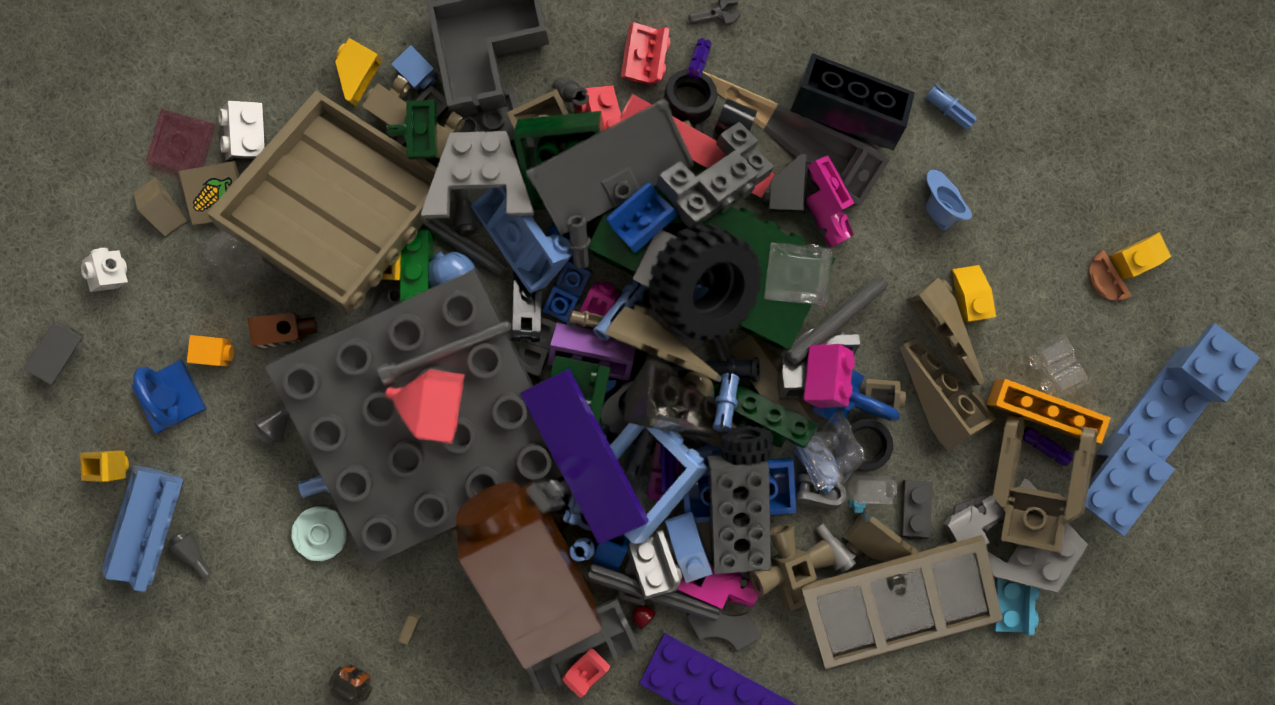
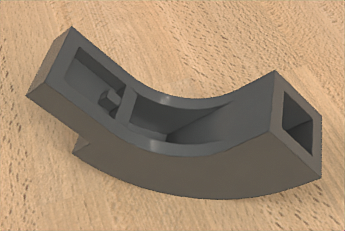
(792, 377)

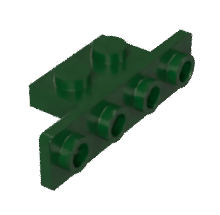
(762, 412)

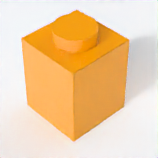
(210, 351)

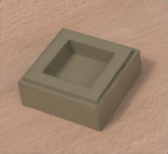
(410, 627)

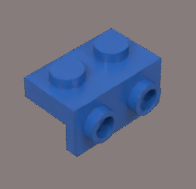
(641, 217)

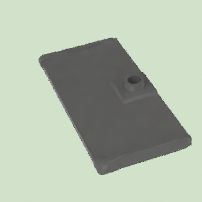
(610, 166)

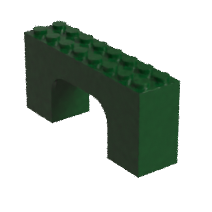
(770, 319)

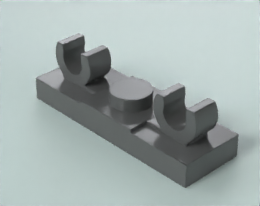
(549, 495)

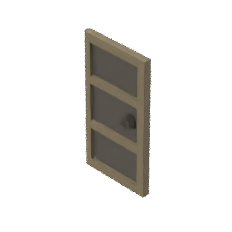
(903, 602)

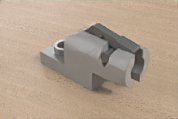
(972, 518)

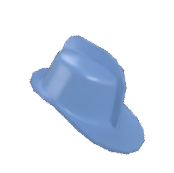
(945, 201)

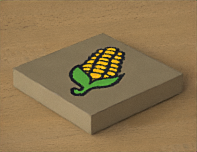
(205, 187)

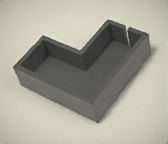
(469, 40)

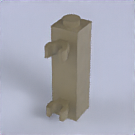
(391, 109)

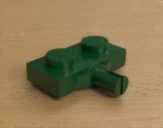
(418, 129)

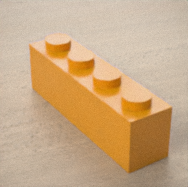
(1045, 409)

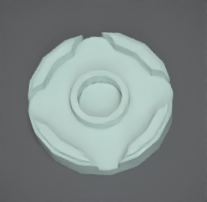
(329, 529)

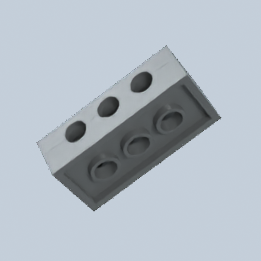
(741, 539)

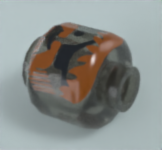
(350, 685)

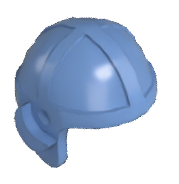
(447, 266)

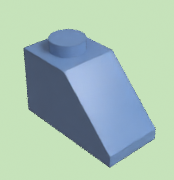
(689, 547)

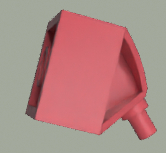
(430, 404)

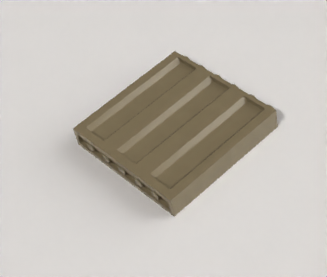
(328, 202)

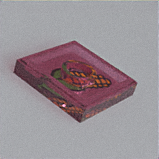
(180, 141)

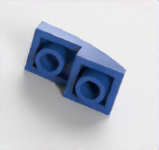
(567, 291)

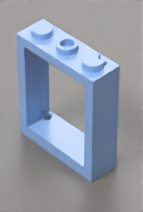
(693, 472)

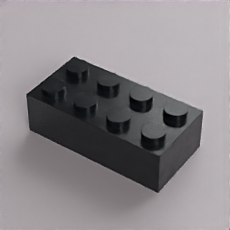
(853, 102)

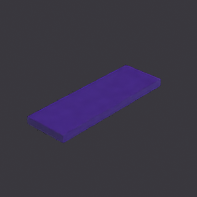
(584, 457)

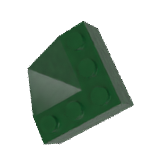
(548, 136)

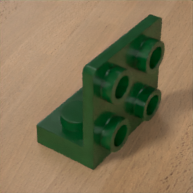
(590, 377)

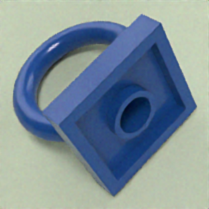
(167, 395)
(861, 402)

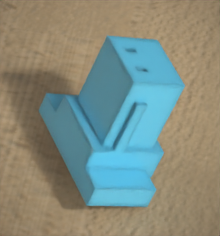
(858, 508)

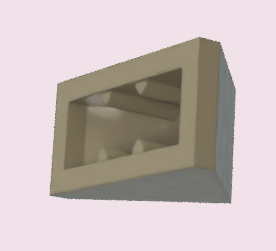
(159, 207)

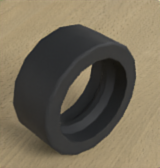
(682, 112)
(886, 441)

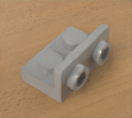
(655, 566)

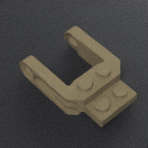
(1034, 515)

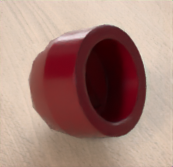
(642, 616)

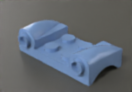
(521, 241)

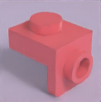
(585, 672)

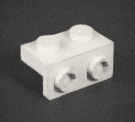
(242, 130)

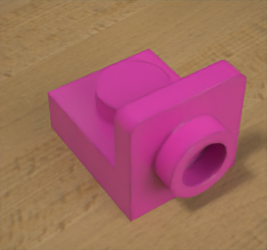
(600, 298)

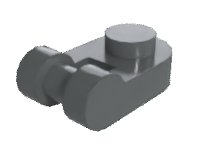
(830, 501)

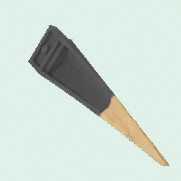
(853, 158)

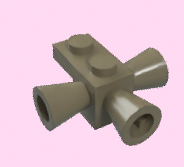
(791, 567)

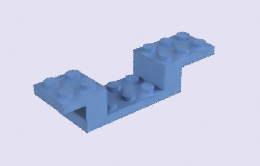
(1159, 420)

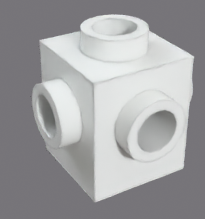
(104, 270)

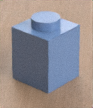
(415, 69)

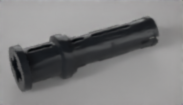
(742, 368)

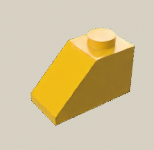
(356, 69)
(1140, 256)
(973, 294)
(103, 466)

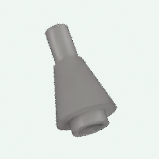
(843, 555)

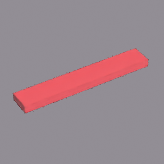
(700, 146)

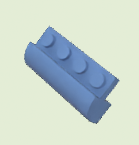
(141, 527)

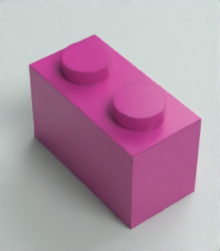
(829, 375)

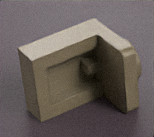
(886, 392)

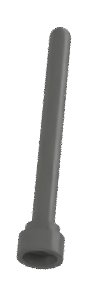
(391, 373)

